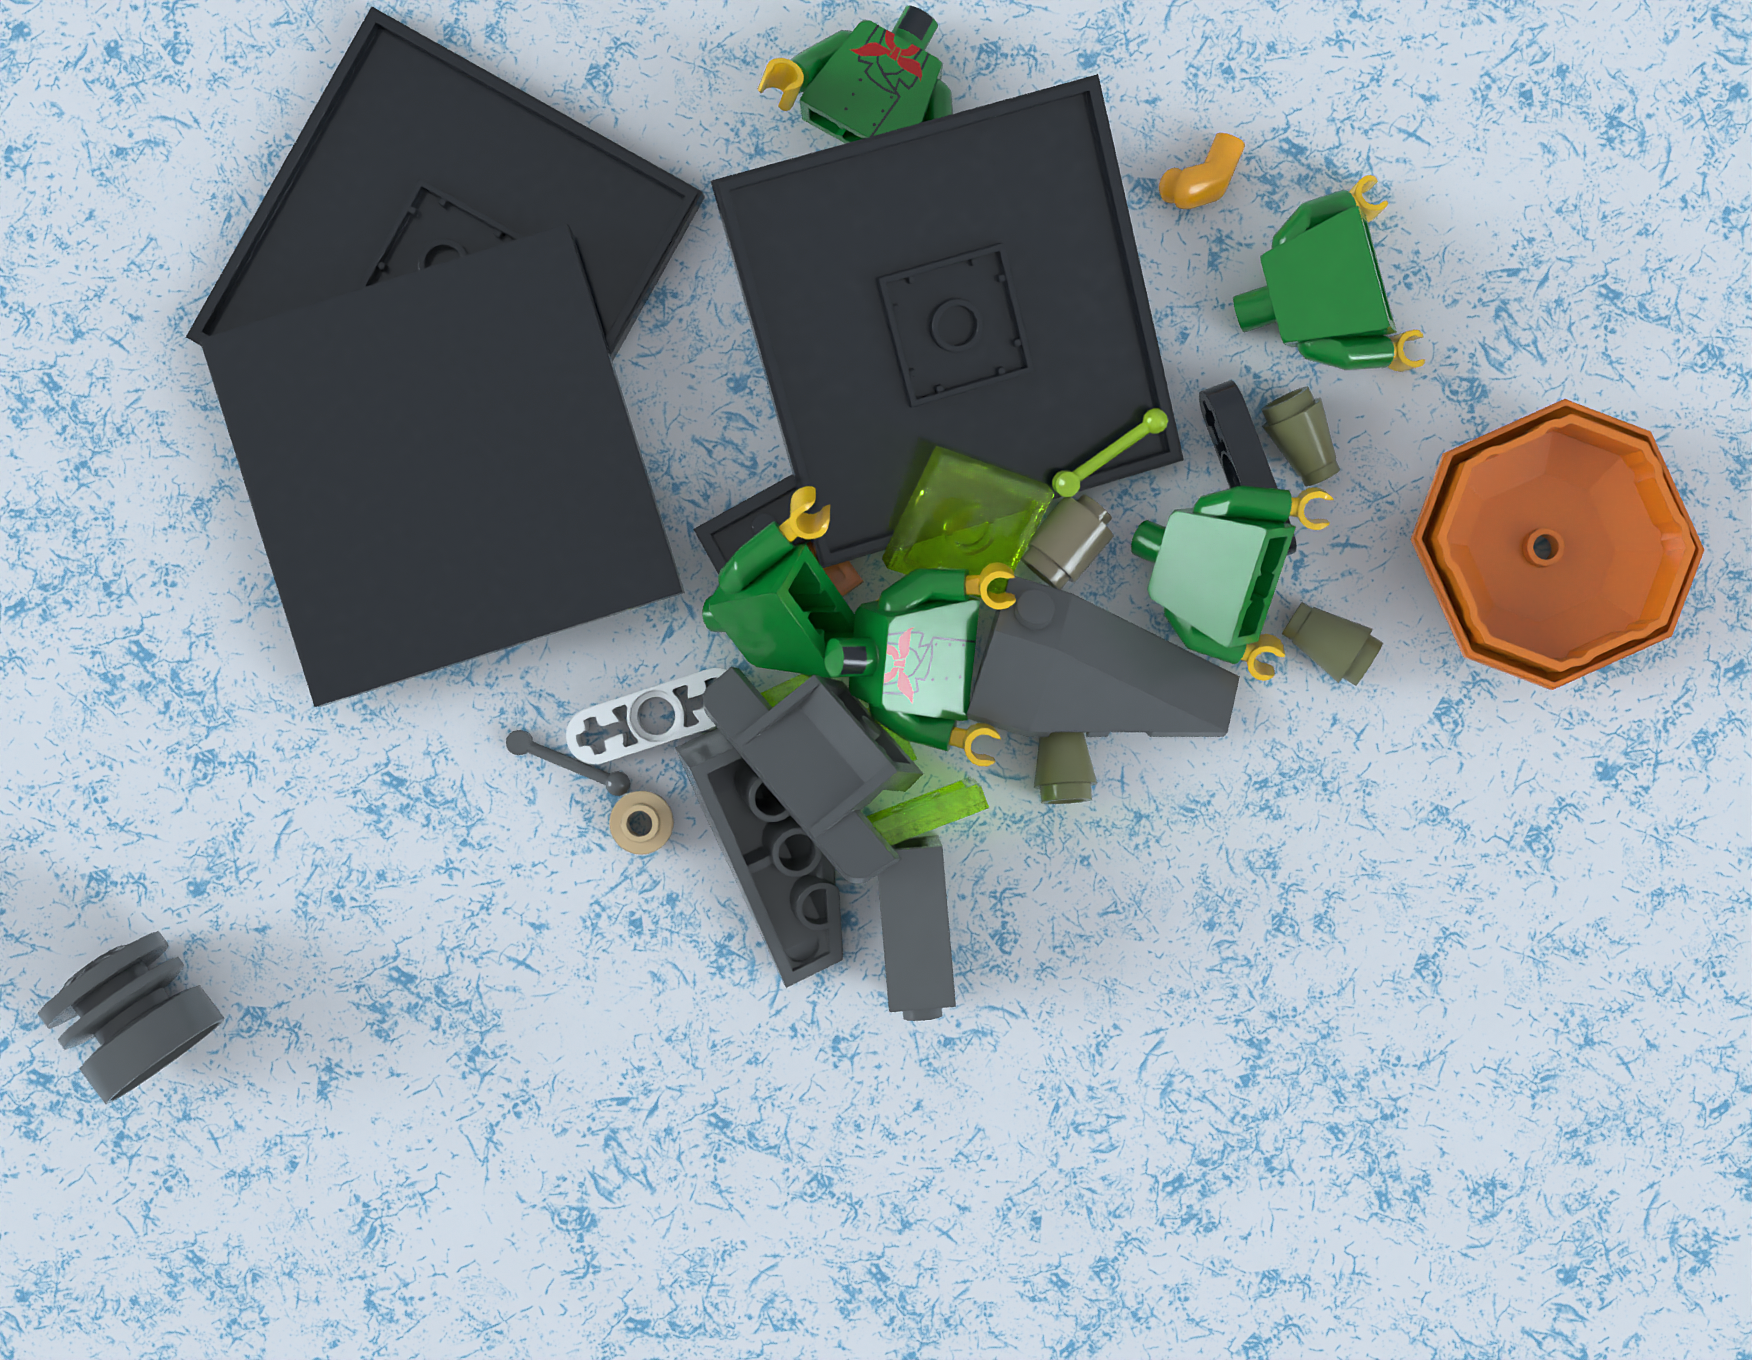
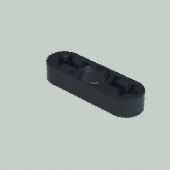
(1236, 439)

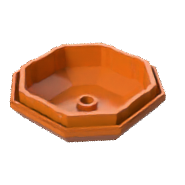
(1614, 534)

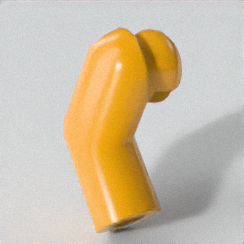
(1206, 181)

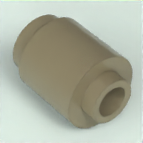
(1068, 541)

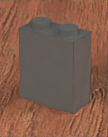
(917, 931)

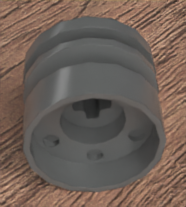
(130, 1015)

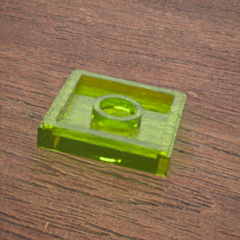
(967, 517)
(929, 810)

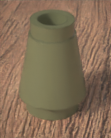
(1302, 434)
(1333, 642)
(1064, 769)

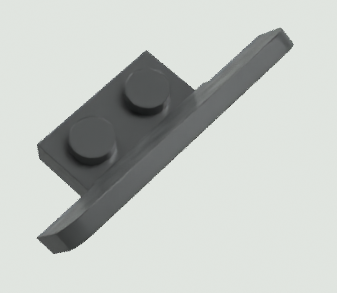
(820, 762)

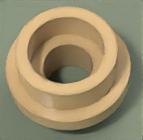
(661, 819)

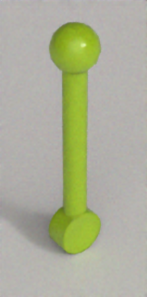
(1068, 483)

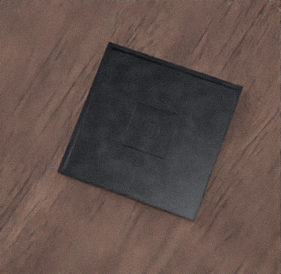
(436, 161)
(950, 296)
(442, 465)

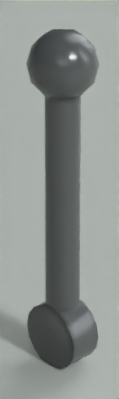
(521, 742)

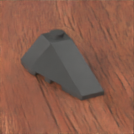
(1083, 669)
(771, 858)

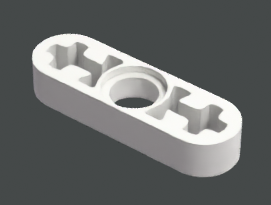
(607, 714)

